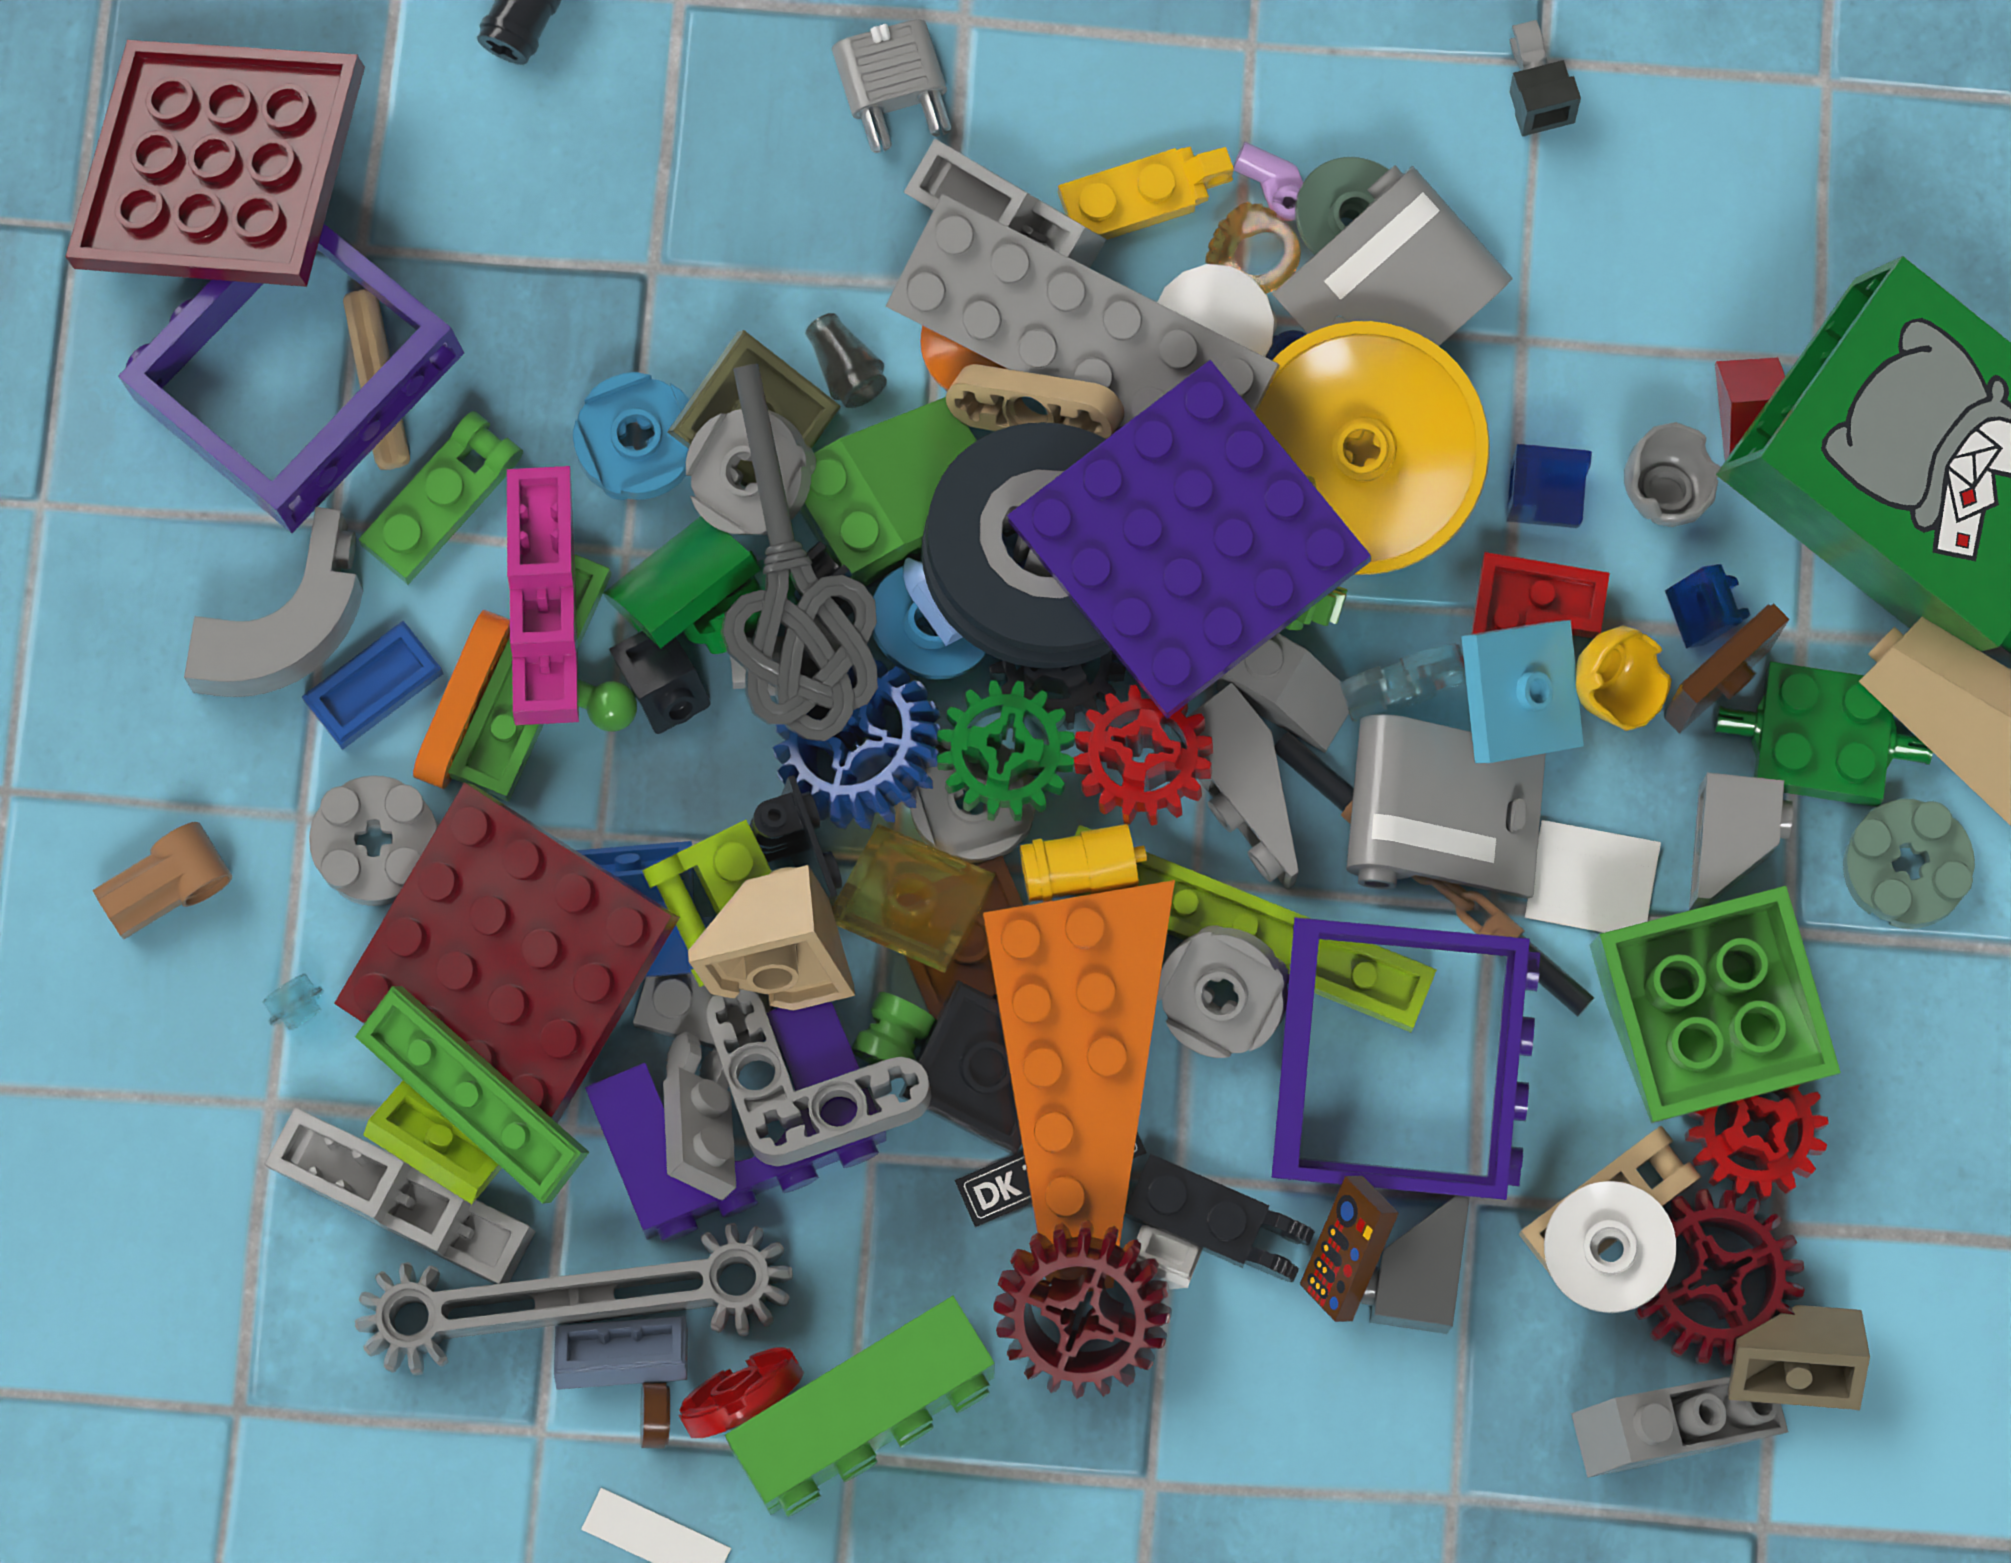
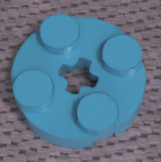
(602, 423)

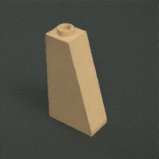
(1951, 702)

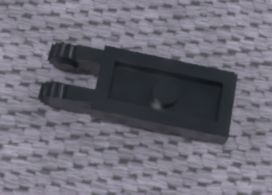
(1212, 1217)

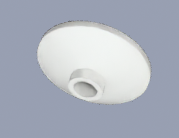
(1605, 1213)

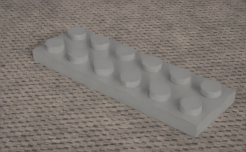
(1058, 316)

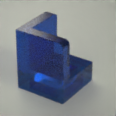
(1547, 485)

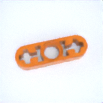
(461, 698)

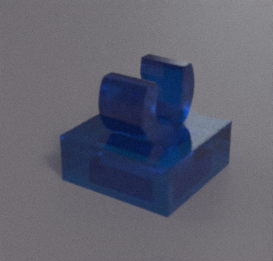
(1705, 605)

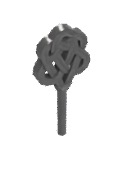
(785, 557)

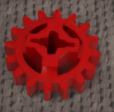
(1166, 764)
(1767, 1153)

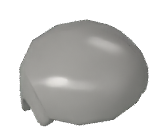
(1671, 475)

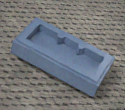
(621, 1352)

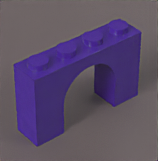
(634, 1128)

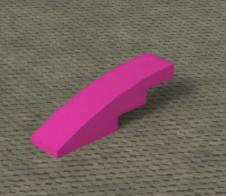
(542, 595)

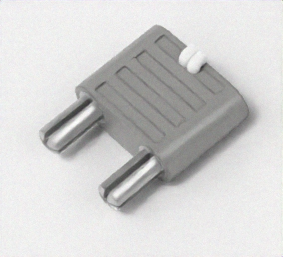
(890, 72)

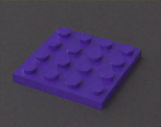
(1189, 538)

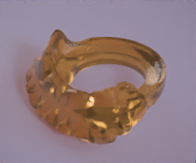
(1244, 223)

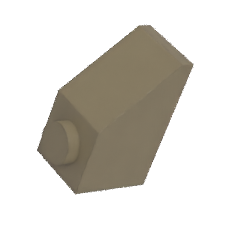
(1803, 1359)

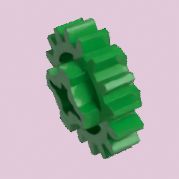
(1030, 754)

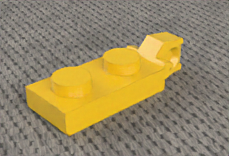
(1145, 190)

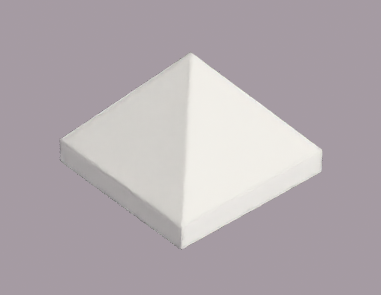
(1175, 1256)

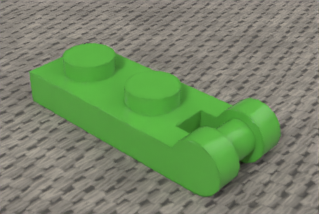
(439, 498)

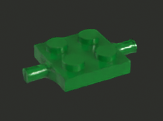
(1822, 735)

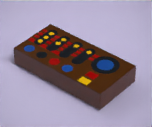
(1349, 1248)

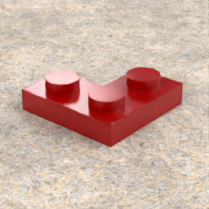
(1534, 592)

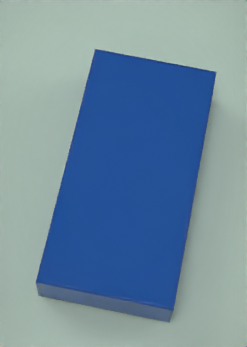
(372, 685)

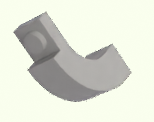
(291, 642)

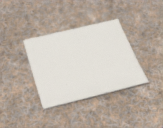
(1592, 878)

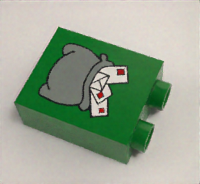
(1896, 454)

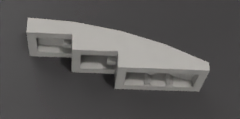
(398, 1197)

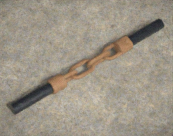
(1499, 924)

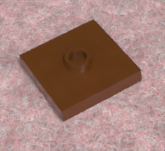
(1727, 668)

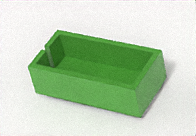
(862, 1406)

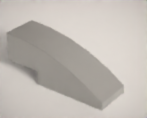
(973, 185)

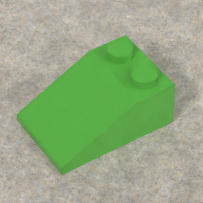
(878, 487)

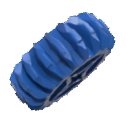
(904, 760)

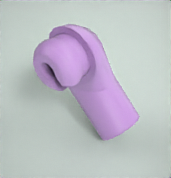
(1277, 178)

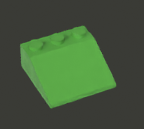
(1715, 1004)

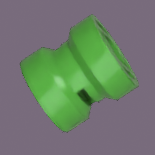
(895, 1030)

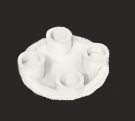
(1224, 303)

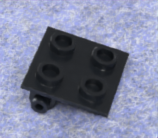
(787, 827)

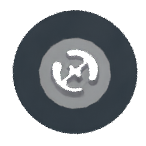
(972, 578)

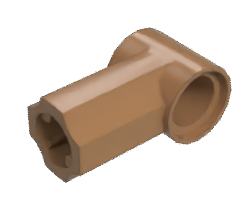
(179, 871)

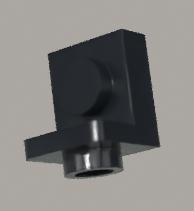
(661, 680)

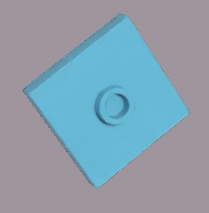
(1522, 691)

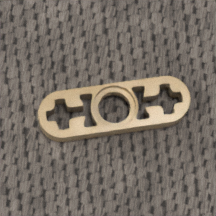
(993, 400)

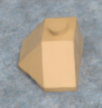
(777, 942)

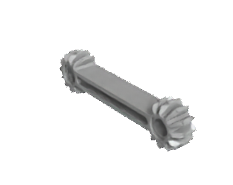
(572, 1299)

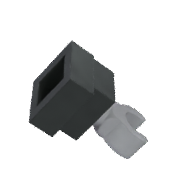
(1541, 91)

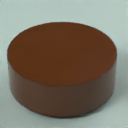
(654, 1415)

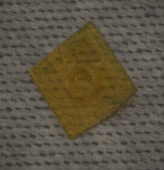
(912, 898)

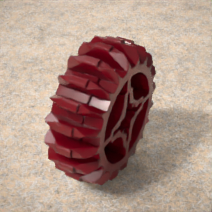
(1765, 1253)
(1104, 1321)

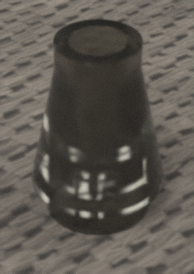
(846, 363)

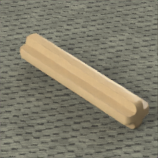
(370, 355)

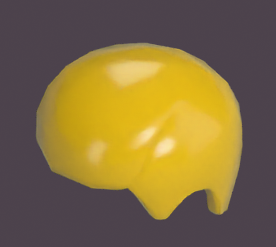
(1622, 678)

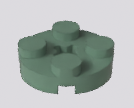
(1892, 895)

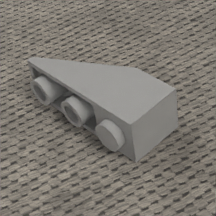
(1247, 783)
(1670, 1426)

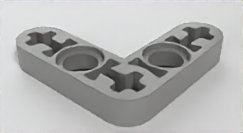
(783, 1104)

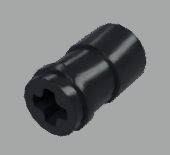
(515, 27)

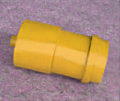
(1082, 863)

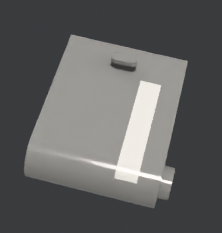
(1397, 265)
(1438, 813)

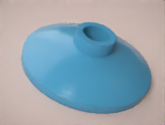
(907, 645)

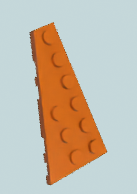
(1077, 1032)

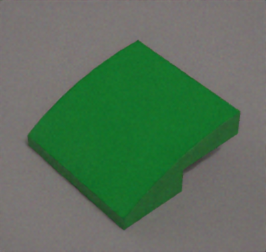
(681, 581)

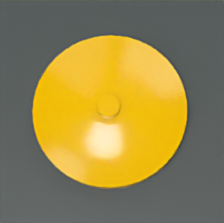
(1384, 434)

